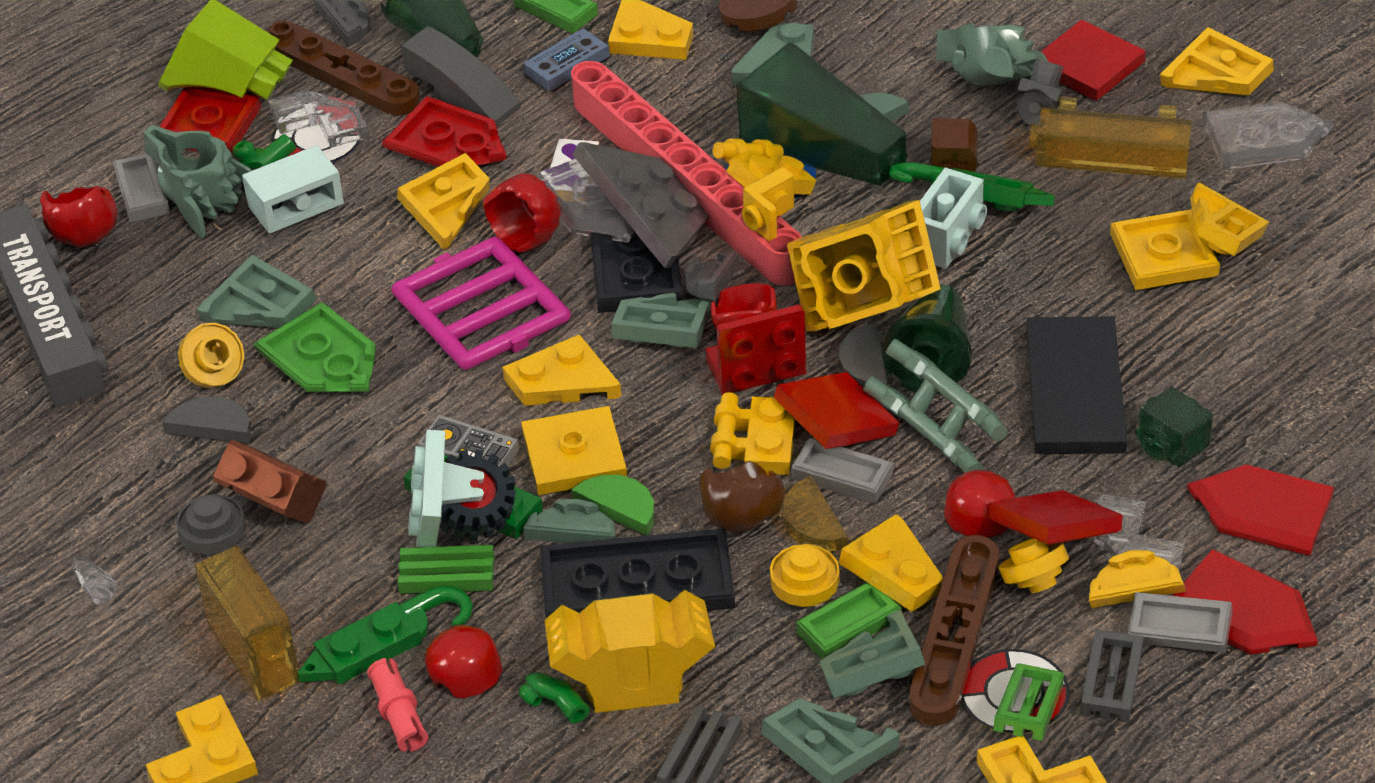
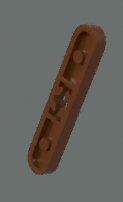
(361, 79)
(966, 593)

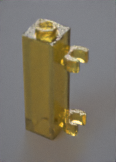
(1112, 141)

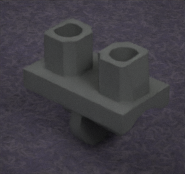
(1040, 90)

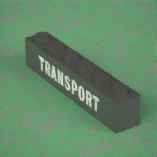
(46, 311)

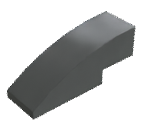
(458, 75)

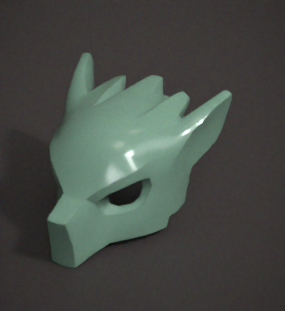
(988, 53)
(195, 182)

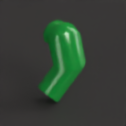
(259, 157)
(557, 690)

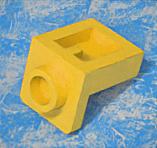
(767, 200)

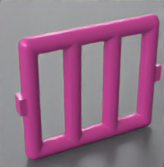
(511, 268)

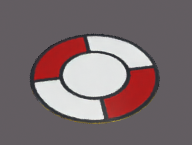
(990, 678)

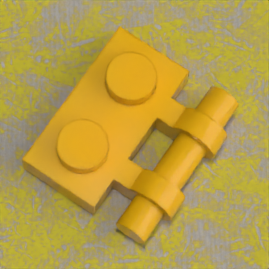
(758, 159)
(768, 436)

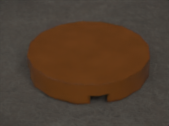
(755, 14)

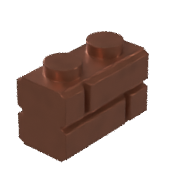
(269, 481)

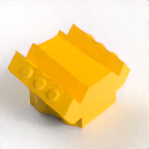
(863, 267)
(630, 647)

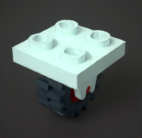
(458, 493)

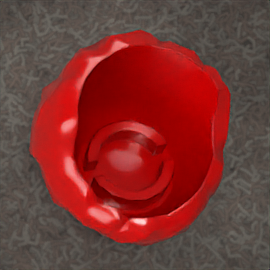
(522, 212)
(79, 215)

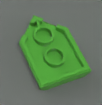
(321, 352)

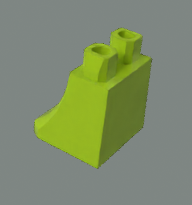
(226, 55)

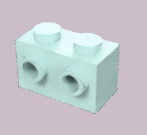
(293, 189)
(952, 213)

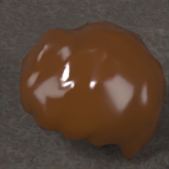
(741, 496)

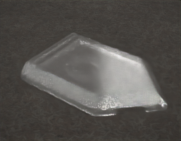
(1263, 134)
(583, 203)

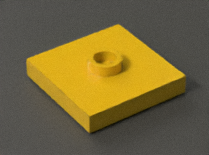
(1163, 250)
(572, 449)

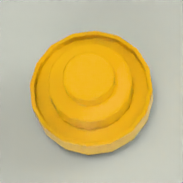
(211, 355)
(1034, 565)
(804, 575)

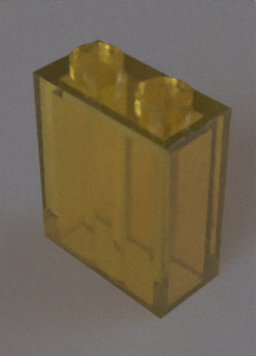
(248, 622)

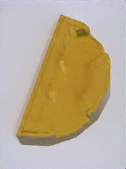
(811, 518)

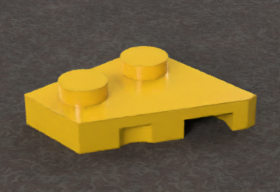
(649, 32)
(1217, 65)
(445, 197)
(1223, 222)
(560, 374)
(894, 563)

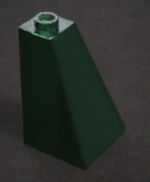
(817, 118)

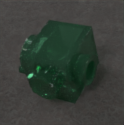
(1174, 427)

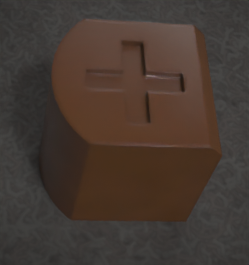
(954, 144)

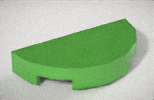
(620, 499)

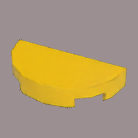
(1134, 573)

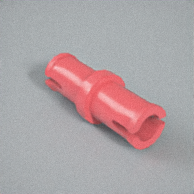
(397, 705)

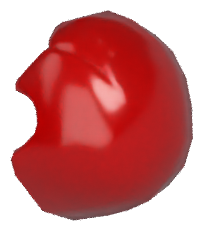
(743, 302)
(969, 500)
(463, 660)

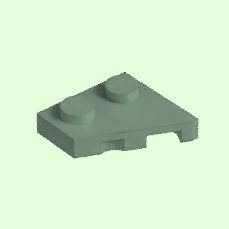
(772, 42)
(257, 297)
(662, 320)
(872, 660)
(826, 741)

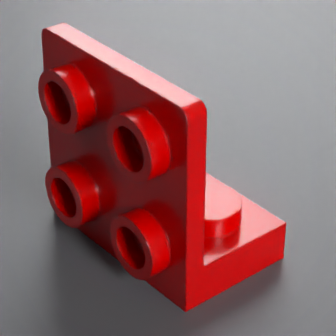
(759, 350)

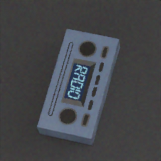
(555, 64)

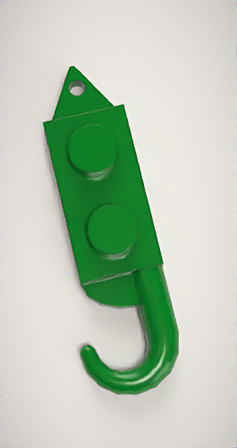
(1004, 192)
(379, 636)

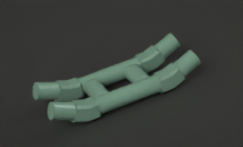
(913, 410)

